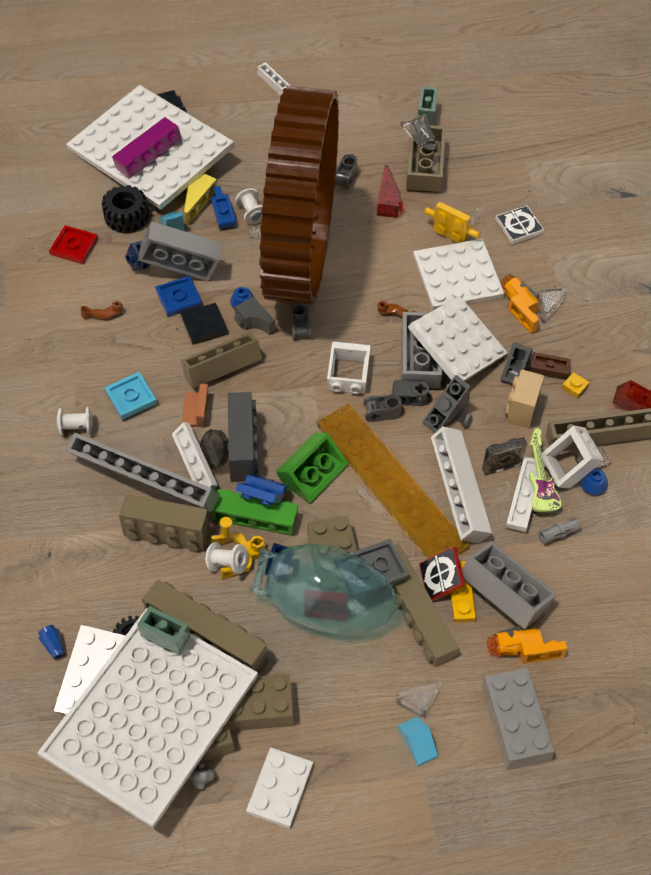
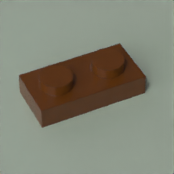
(550, 365)

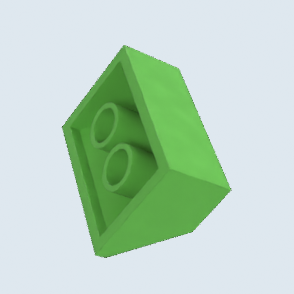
(312, 466)

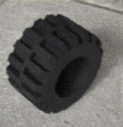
(125, 208)

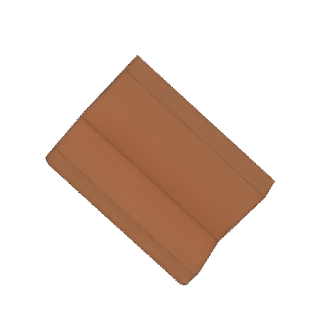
(196, 407)

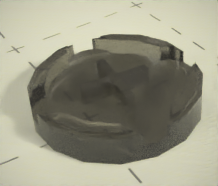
(215, 448)

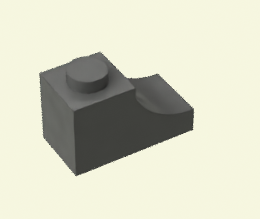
(252, 315)
(517, 360)

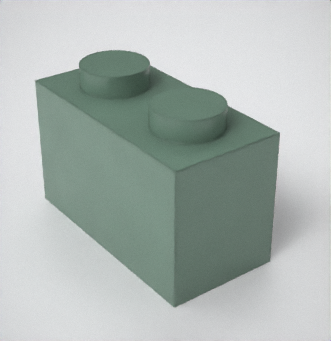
(428, 102)
(164, 630)

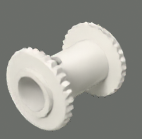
(248, 200)
(74, 421)
(218, 557)

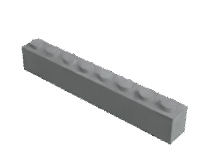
(143, 472)

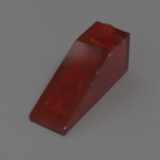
(389, 196)
(632, 396)

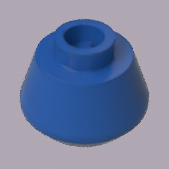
(240, 295)
(594, 482)

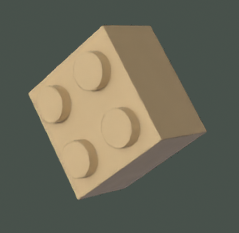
(524, 398)

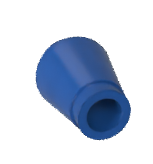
(51, 640)

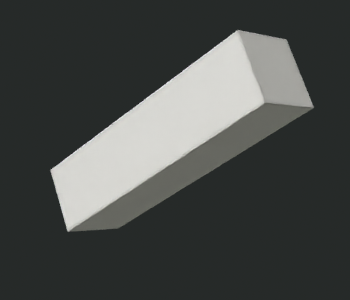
(272, 78)

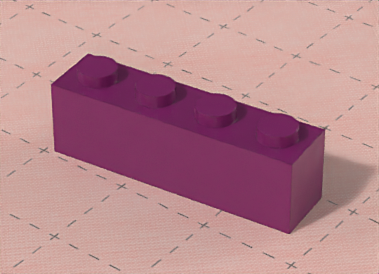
(147, 147)

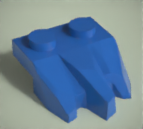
(266, 489)

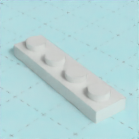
(193, 456)
(522, 499)

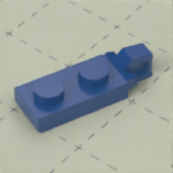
(223, 209)

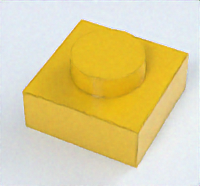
(575, 385)

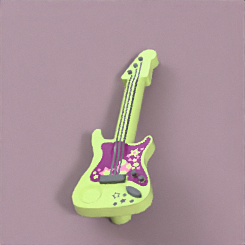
(544, 497)

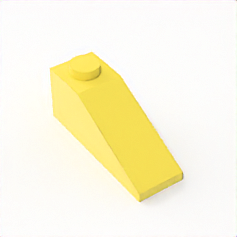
(198, 196)

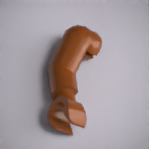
(386, 308)
(105, 314)

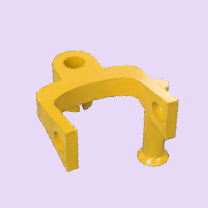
(252, 547)

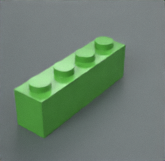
(252, 513)

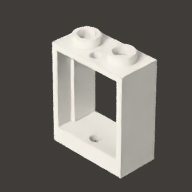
(348, 352)
(587, 448)

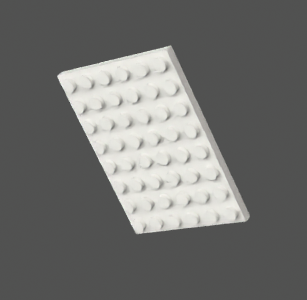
(170, 171)
(147, 721)

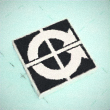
(519, 224)

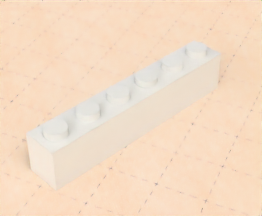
(461, 485)

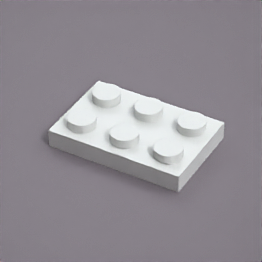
(279, 788)

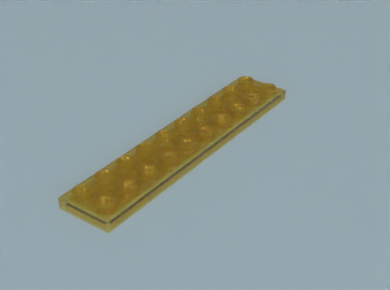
(391, 483)

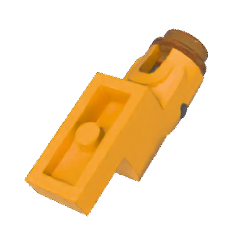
(522, 302)
(526, 643)

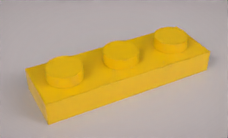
(463, 603)

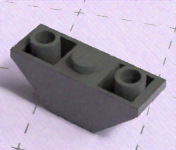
(449, 404)

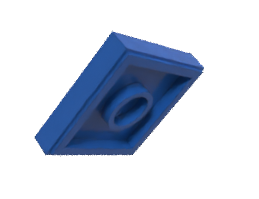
(178, 296)

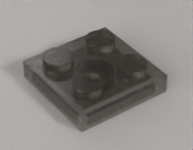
(504, 456)

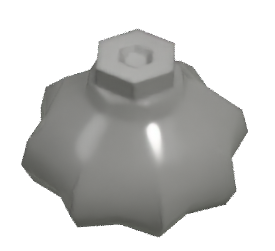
(201, 776)

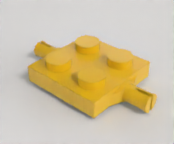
(451, 223)

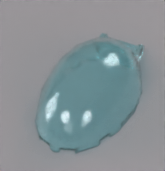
(326, 589)

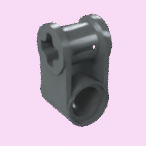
(346, 170)
(300, 321)
(410, 392)
(384, 407)

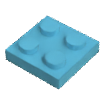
(130, 395)

